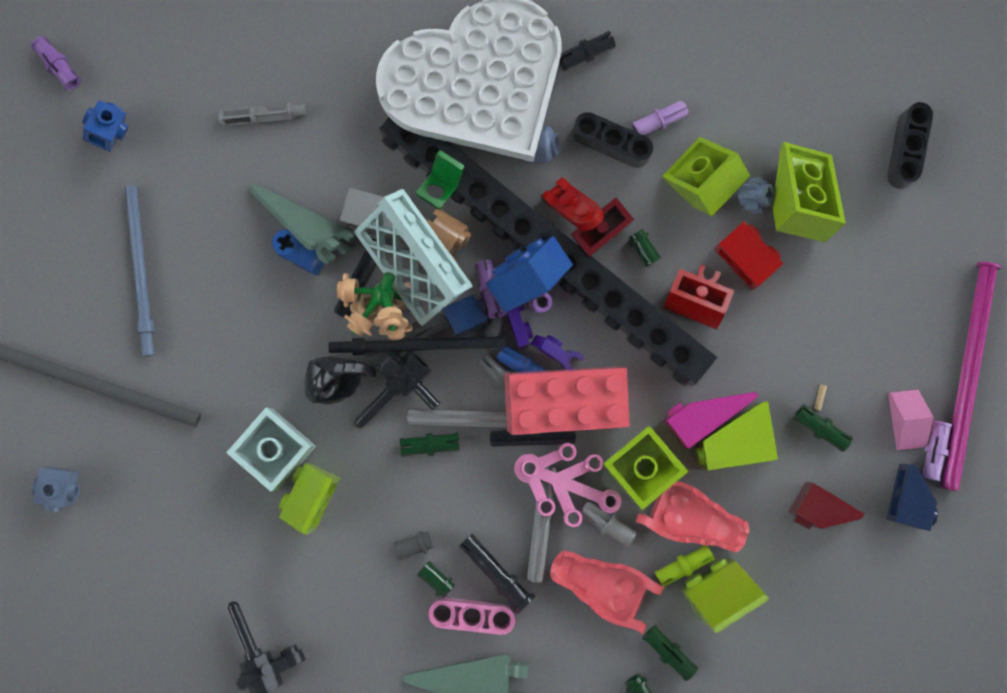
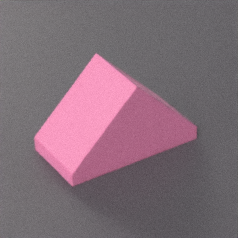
(910, 419)

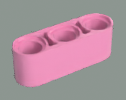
(483, 625)

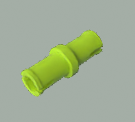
(684, 565)

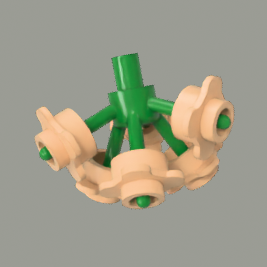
(370, 305)

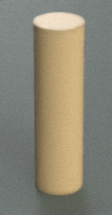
(820, 397)

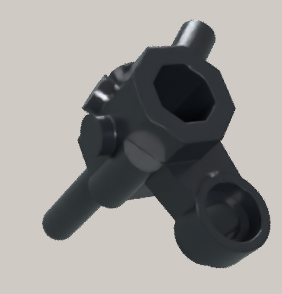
(403, 377)
(259, 669)

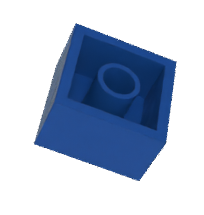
(528, 273)

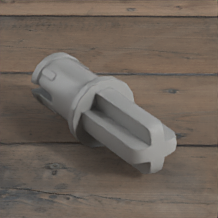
(608, 523)

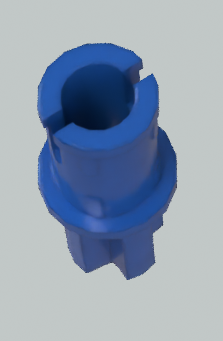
(517, 361)

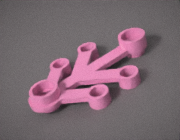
(563, 482)

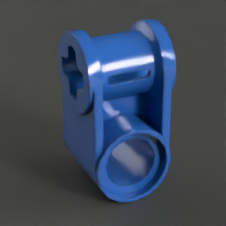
(298, 254)

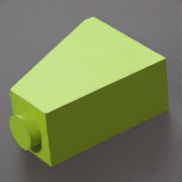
(739, 441)

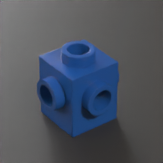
(104, 125)

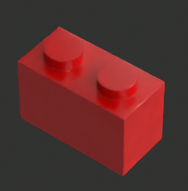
(749, 255)

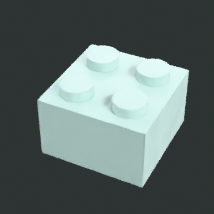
(271, 449)

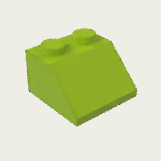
(707, 175)
(645, 467)
(308, 498)

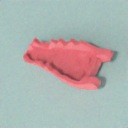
(691, 517)
(608, 588)

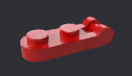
(573, 205)

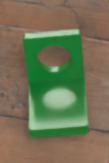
(445, 174)

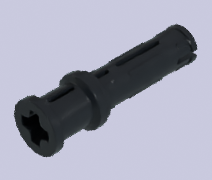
(506, 584)

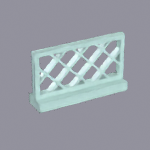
(424, 247)

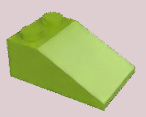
(807, 194)
(723, 594)

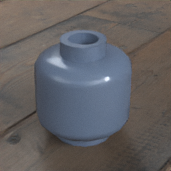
(547, 146)

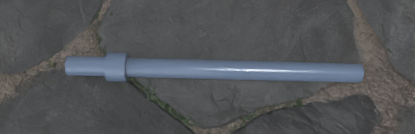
(145, 325)

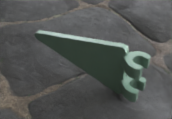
(308, 227)
(474, 676)

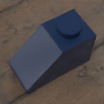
(466, 315)
(912, 500)

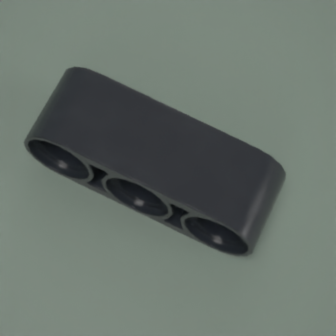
(605, 127)
(916, 134)

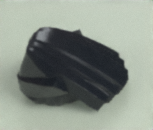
(334, 378)

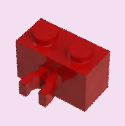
(699, 298)

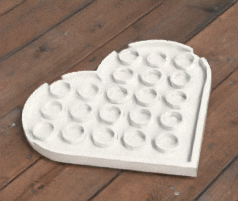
(478, 81)

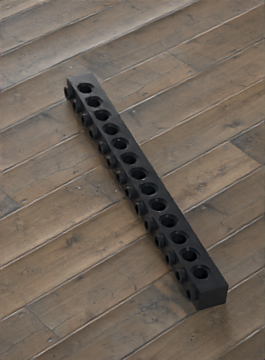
(697, 356)

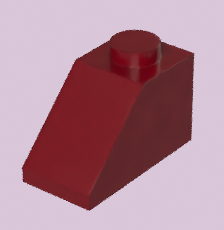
(615, 220)
(821, 509)

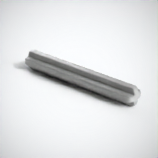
(456, 418)
(540, 536)

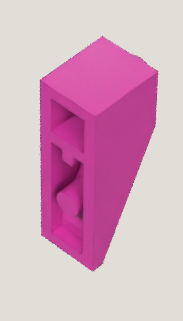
(698, 419)

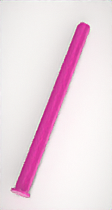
(969, 375)

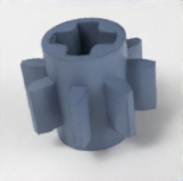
(756, 195)

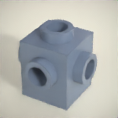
(55, 488)

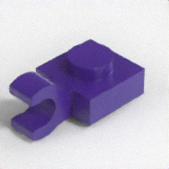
(552, 348)

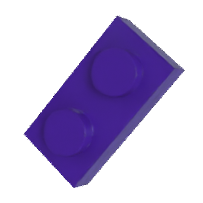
(521, 331)

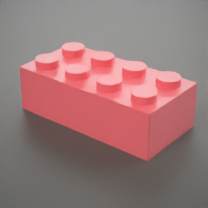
(566, 400)

